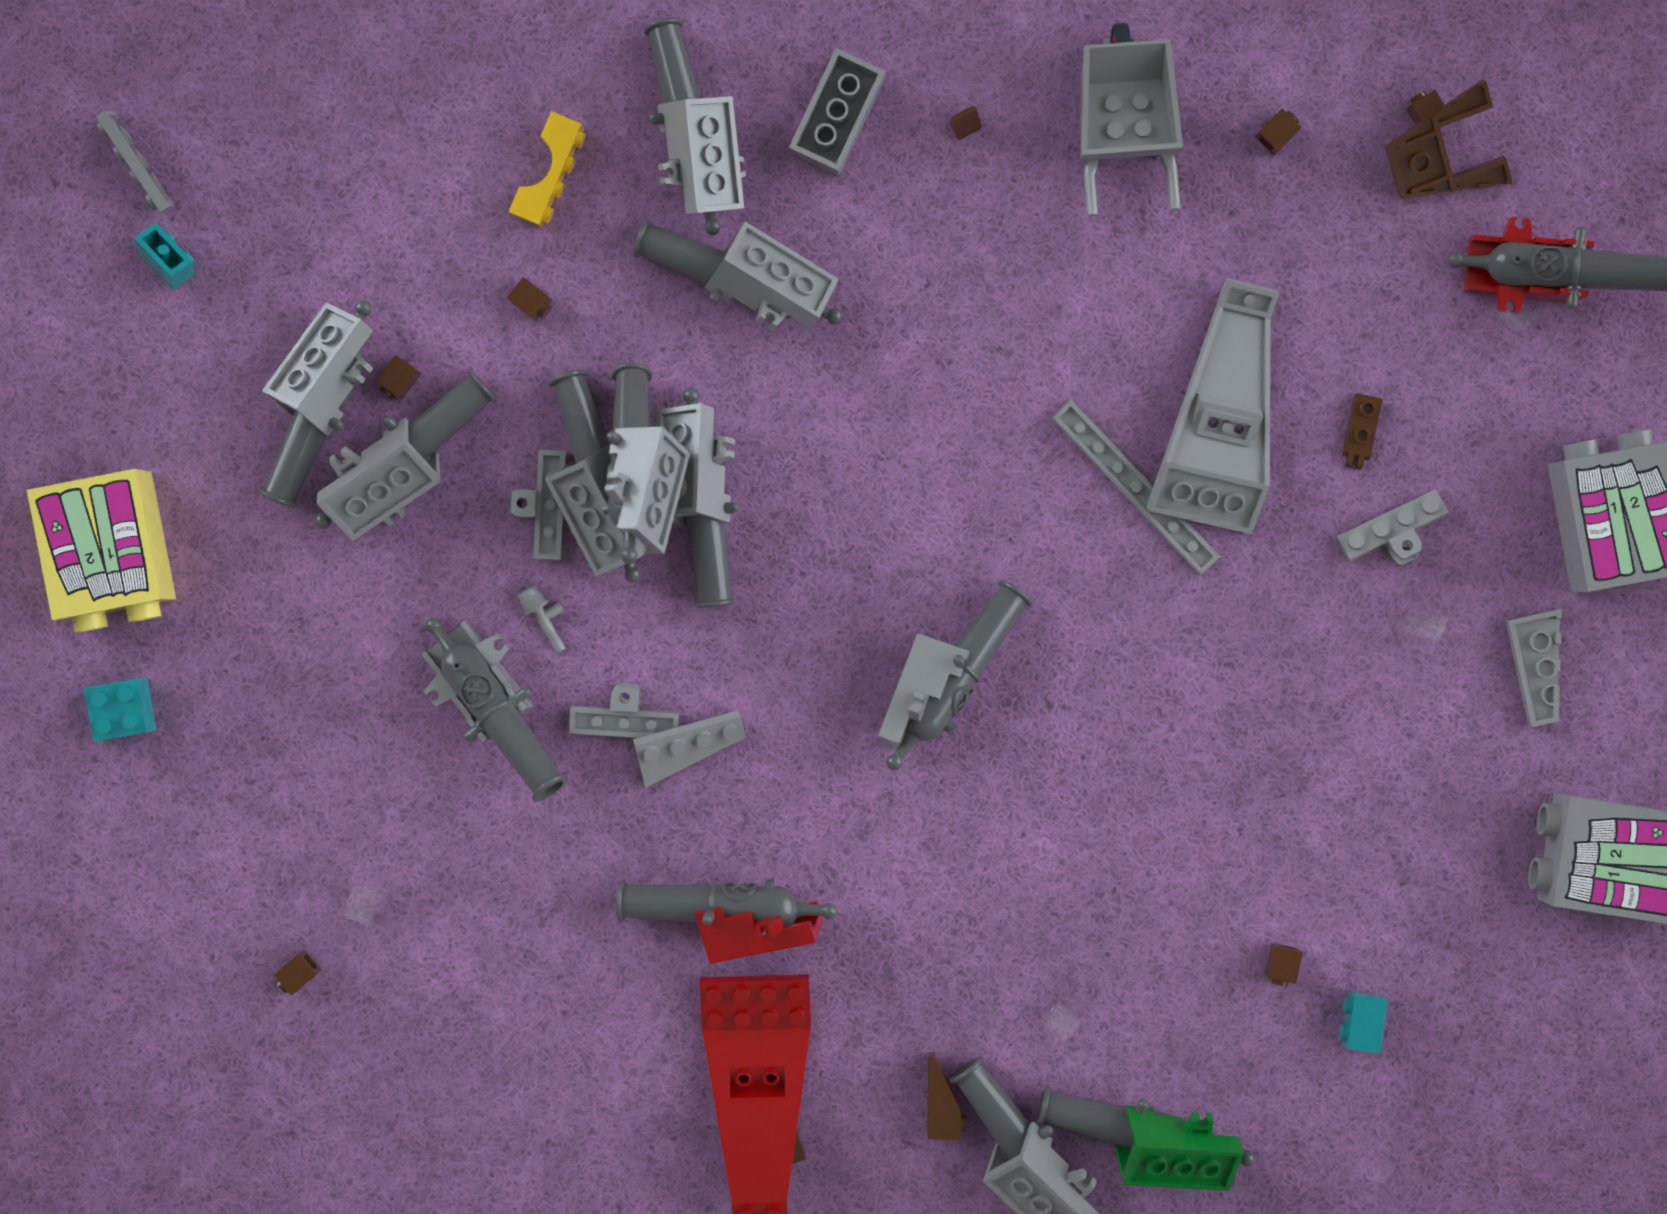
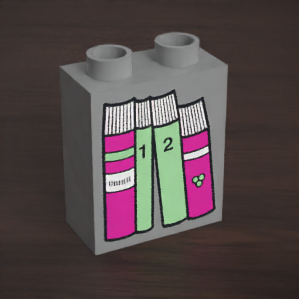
(1612, 511)
(1602, 857)

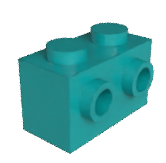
(165, 256)
(1363, 1021)

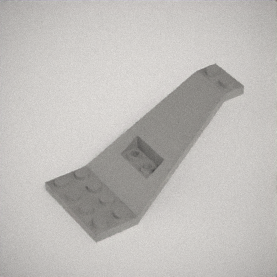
(1213, 469)

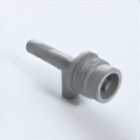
(532, 601)

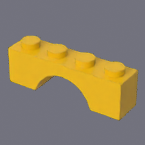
(535, 201)

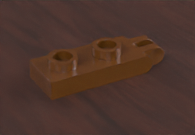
(1361, 429)

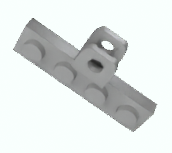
(543, 507)
(1395, 530)
(622, 717)

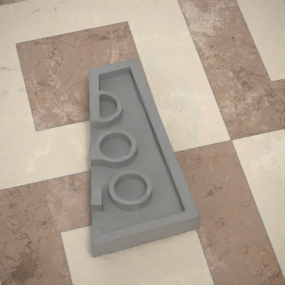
(122, 140)
(1537, 663)
(682, 746)

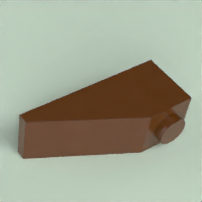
(943, 1110)

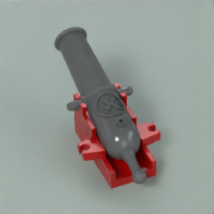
(1551, 269)
(730, 916)

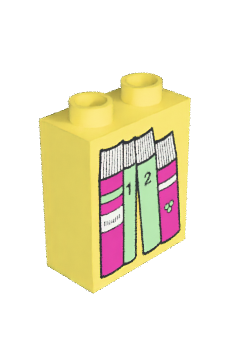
(102, 548)

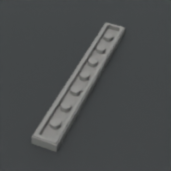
(1133, 486)

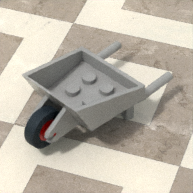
(1129, 107)

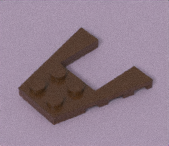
(1421, 159)

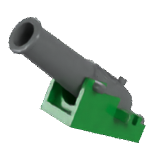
(1151, 1144)

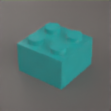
(120, 709)

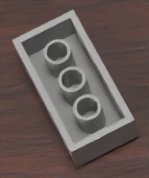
(837, 112)

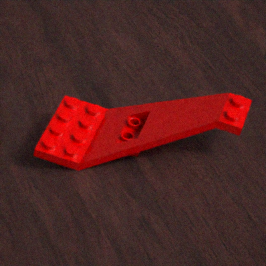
(755, 1031)

